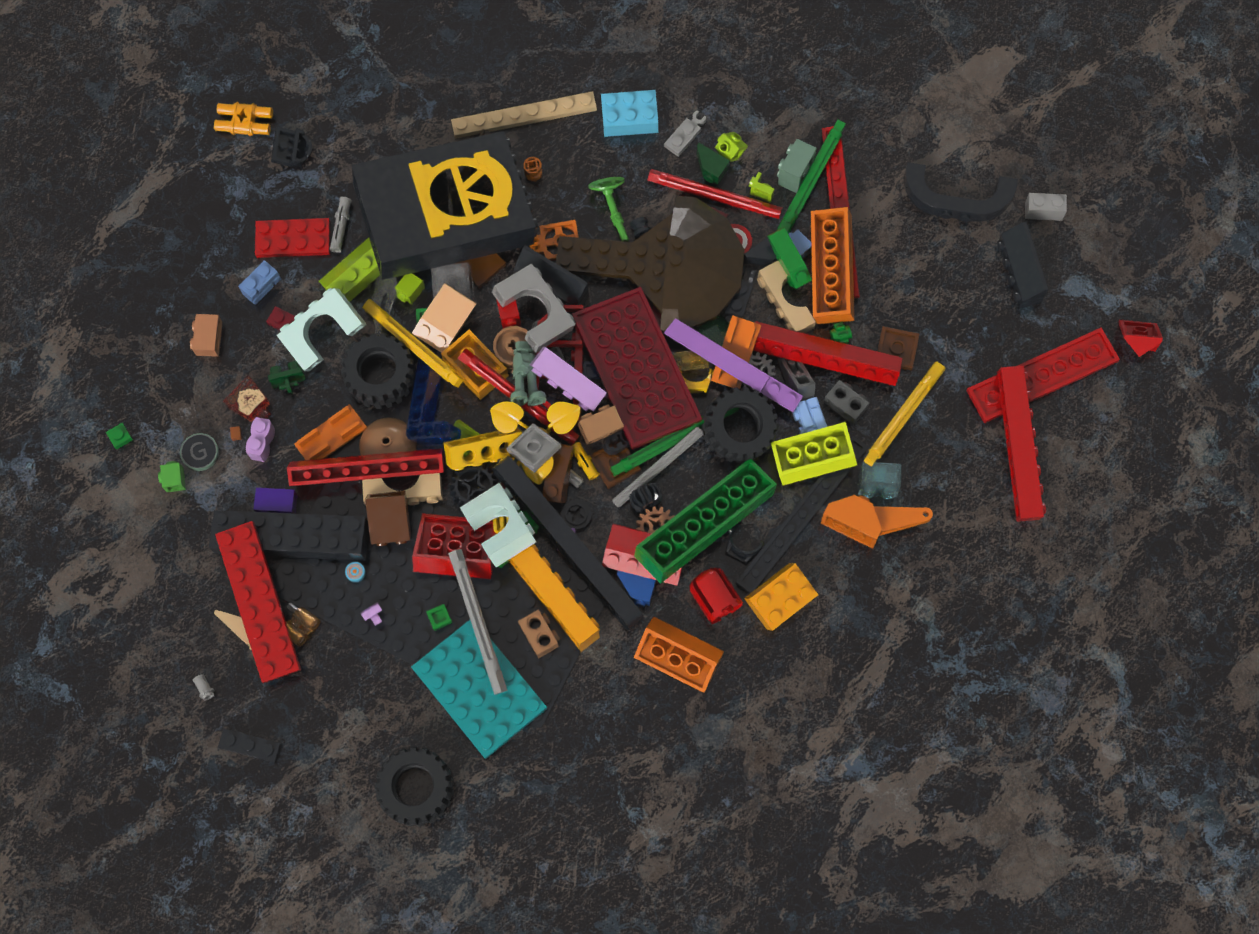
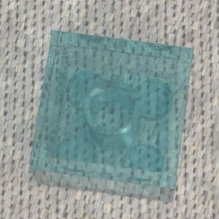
(879, 480)

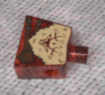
(248, 401)

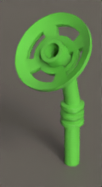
(607, 187)

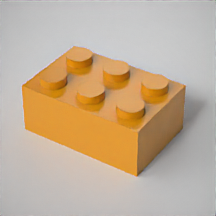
(473, 381)
(781, 596)

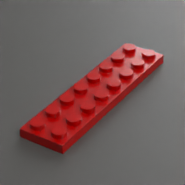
(1050, 371)
(258, 602)

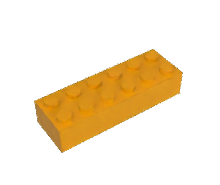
(555, 597)

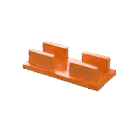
(740, 341)
(331, 434)

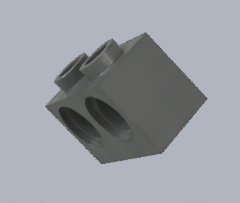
(842, 405)

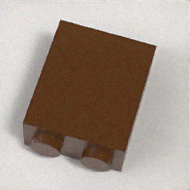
(388, 518)

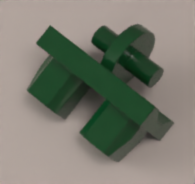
(287, 378)

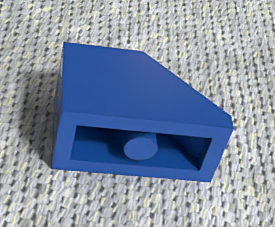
(637, 588)

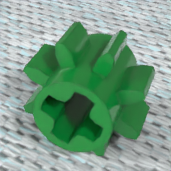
(841, 333)

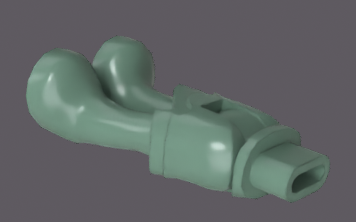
(521, 368)

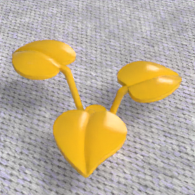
(561, 415)

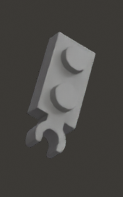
(684, 134)

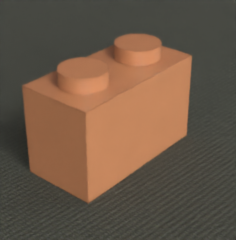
(206, 335)

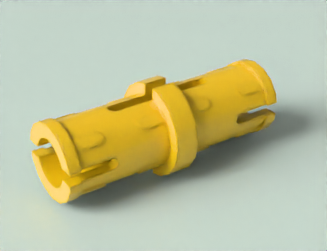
(590, 471)

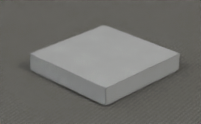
(533, 447)

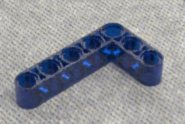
(421, 422)

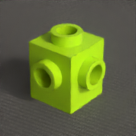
(730, 146)

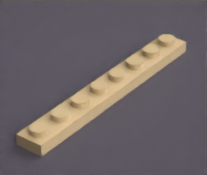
(524, 114)

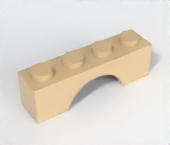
(796, 318)
(427, 489)

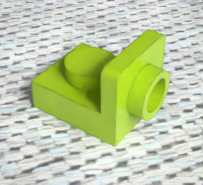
(761, 190)

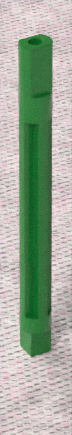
(812, 176)
(657, 447)

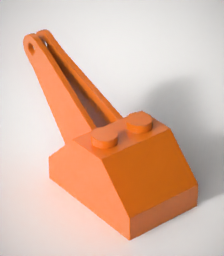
(865, 522)

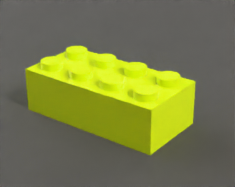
(813, 453)

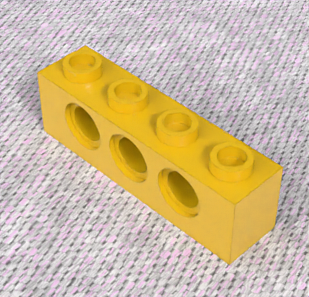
(455, 449)

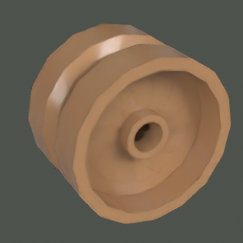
(505, 344)

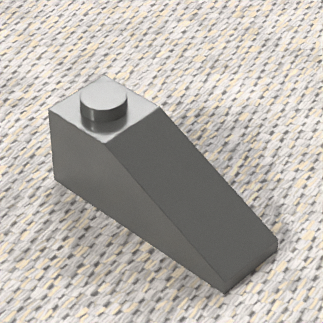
(797, 377)

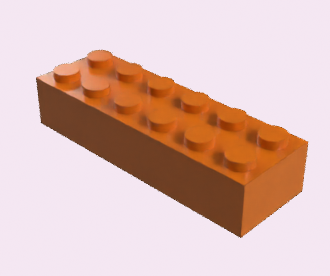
(832, 265)

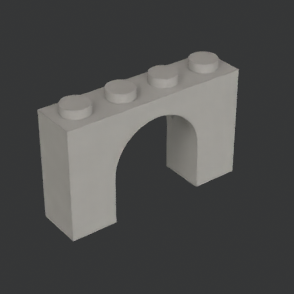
(530, 283)

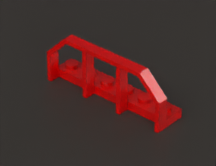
(576, 355)

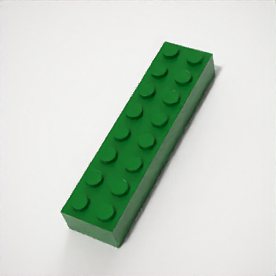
(705, 520)

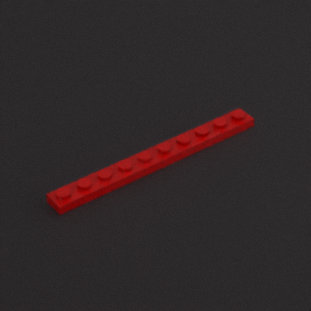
(839, 191)

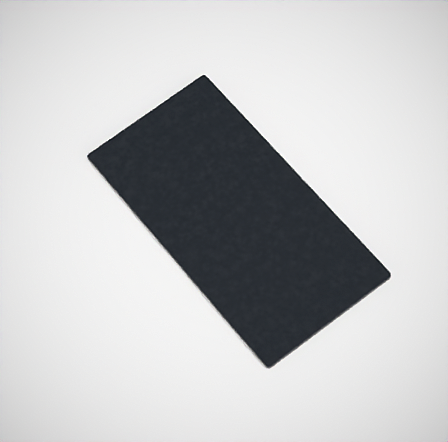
(407, 595)

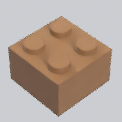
(600, 424)

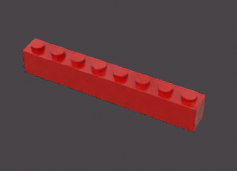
(828, 354)
(1020, 443)
(366, 467)

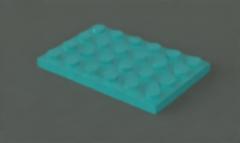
(462, 686)

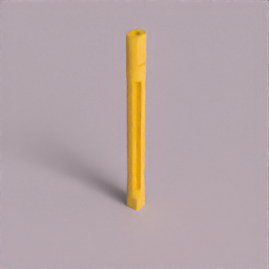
(412, 343)
(904, 413)

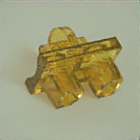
(690, 361)

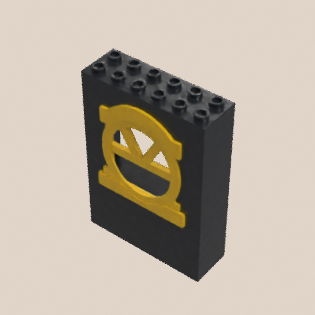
(416, 236)

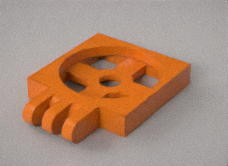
(542, 243)

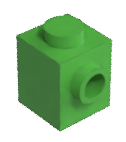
(172, 476)

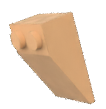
(444, 318)

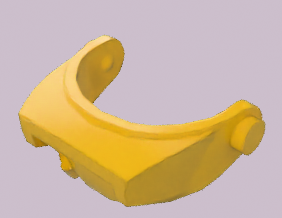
(697, 387)

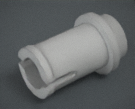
(203, 687)

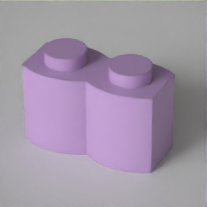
(261, 436)

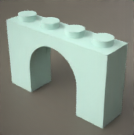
(296, 336)
(515, 535)

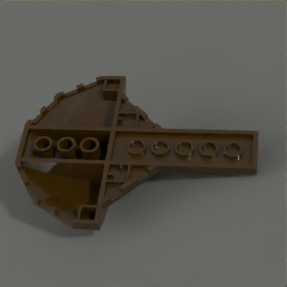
(683, 264)

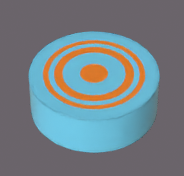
(355, 572)

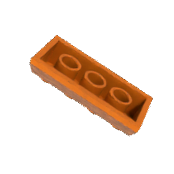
(678, 654)

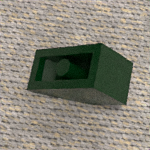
(712, 164)

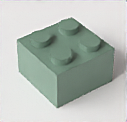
(796, 165)

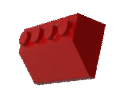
(621, 551)

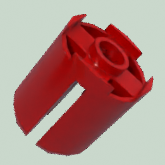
(715, 594)

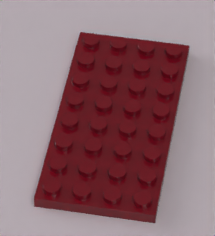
(636, 367)

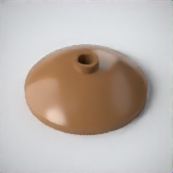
(386, 428)

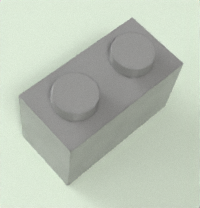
(1045, 206)

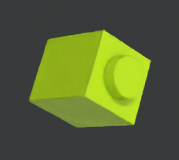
(409, 288)

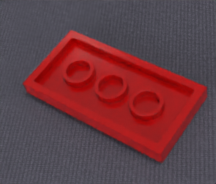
(292, 237)

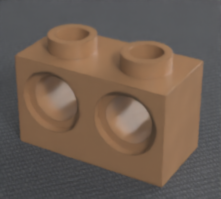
(535, 635)

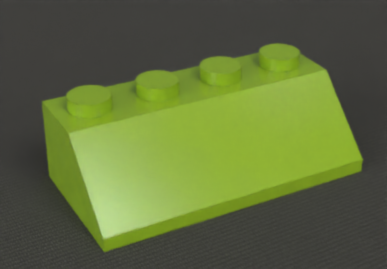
(353, 272)

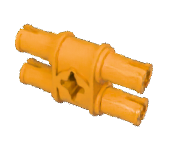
(239, 112)

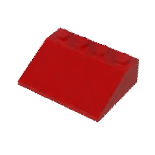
(444, 534)

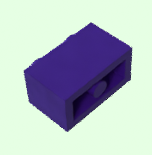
(275, 500)

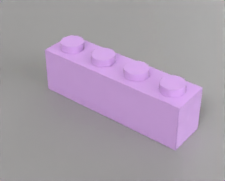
(568, 379)

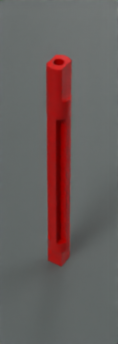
(715, 193)
(507, 388)

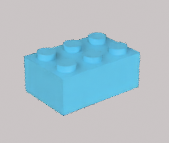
(629, 113)

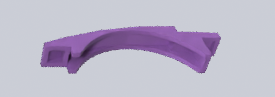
(734, 365)

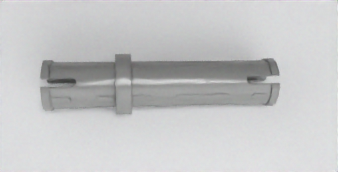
(342, 217)

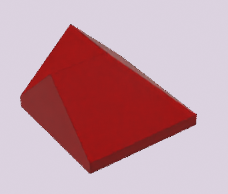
(1141, 335)

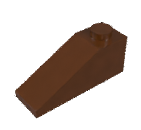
(557, 481)

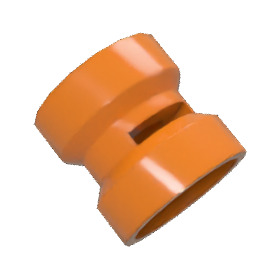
(532, 173)

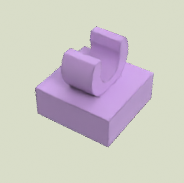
(371, 612)

